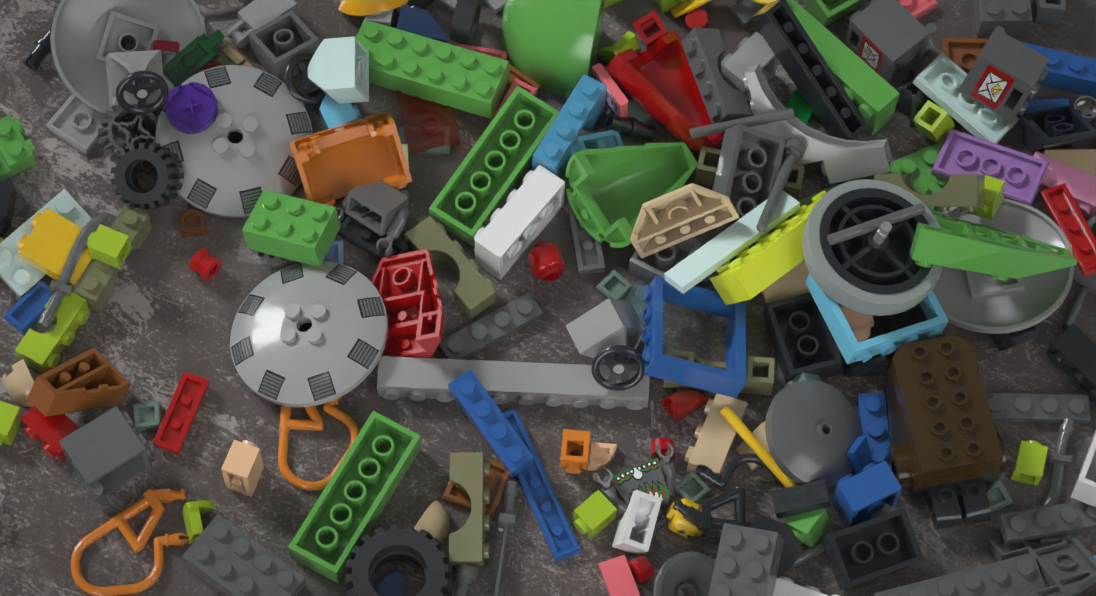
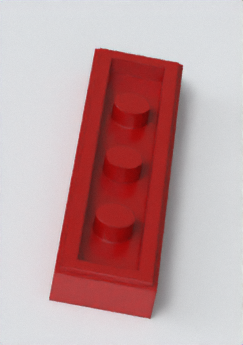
(1074, 226)

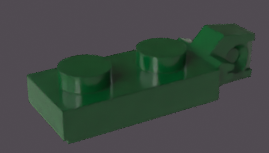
(192, 58)

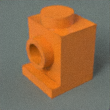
(574, 442)

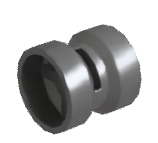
(1086, 108)

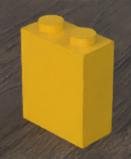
(50, 246)

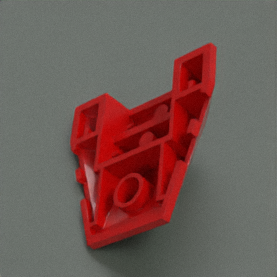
(412, 304)

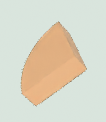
(600, 455)

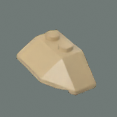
(679, 217)

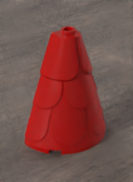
(665, 88)

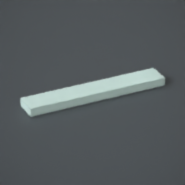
(727, 245)

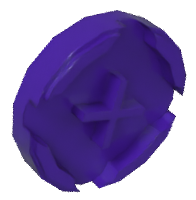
(191, 108)

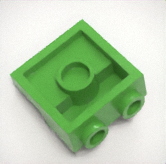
(14, 151)

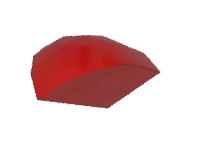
(683, 403)

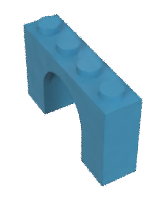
(581, 111)

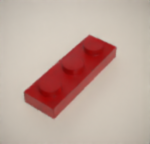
(181, 413)

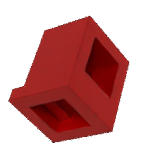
(649, 28)

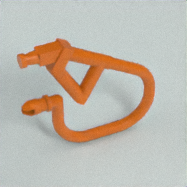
(314, 424)
(151, 498)

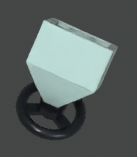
(336, 67)

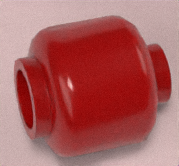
(546, 261)

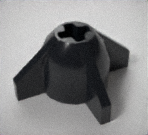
(911, 98)

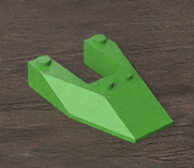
(985, 250)

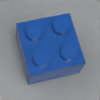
(865, 493)

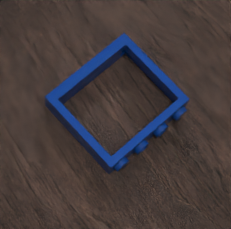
(685, 372)

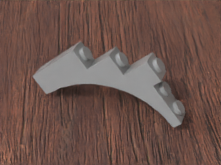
(841, 158)

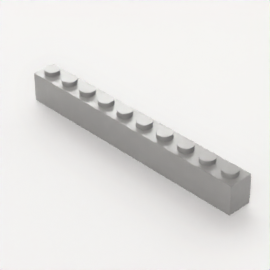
(507, 382)

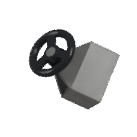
(136, 79)
(610, 335)

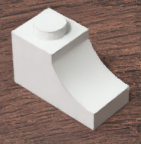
(637, 524)

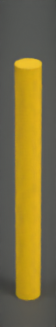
(755, 445)

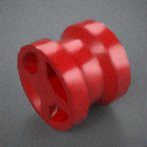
(205, 264)

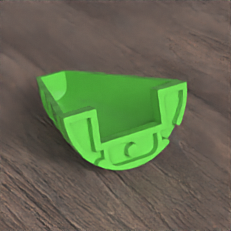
(616, 181)

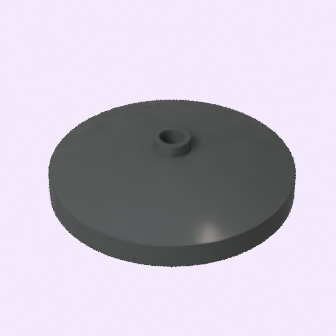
(811, 432)

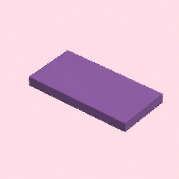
(973, 155)

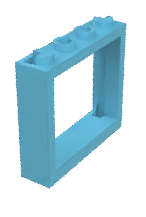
(884, 344)

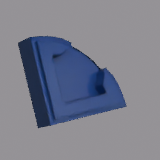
(859, 454)
(391, 585)

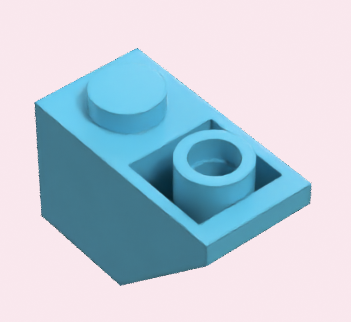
(337, 114)

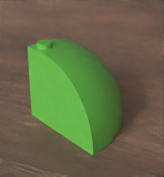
(553, 40)

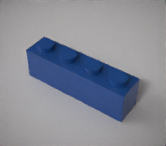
(1068, 71)
(491, 423)

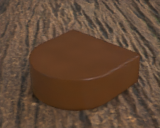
(192, 223)

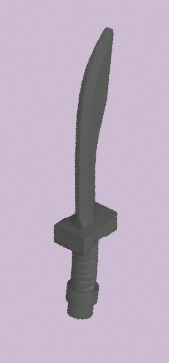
(61, 287)
(1059, 460)
(506, 525)

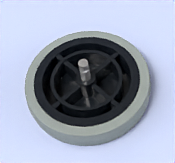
(873, 269)

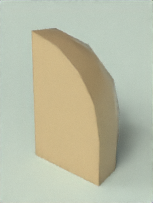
(19, 383)
(435, 521)

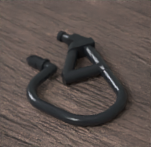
(702, 517)

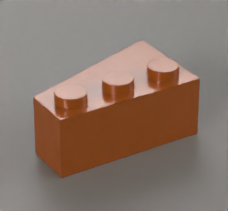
(79, 385)

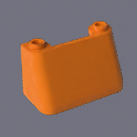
(350, 157)

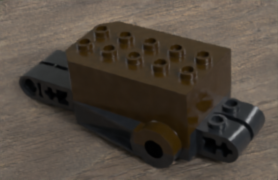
(941, 425)

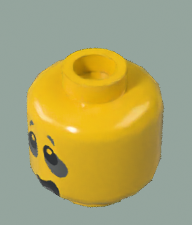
(679, 524)

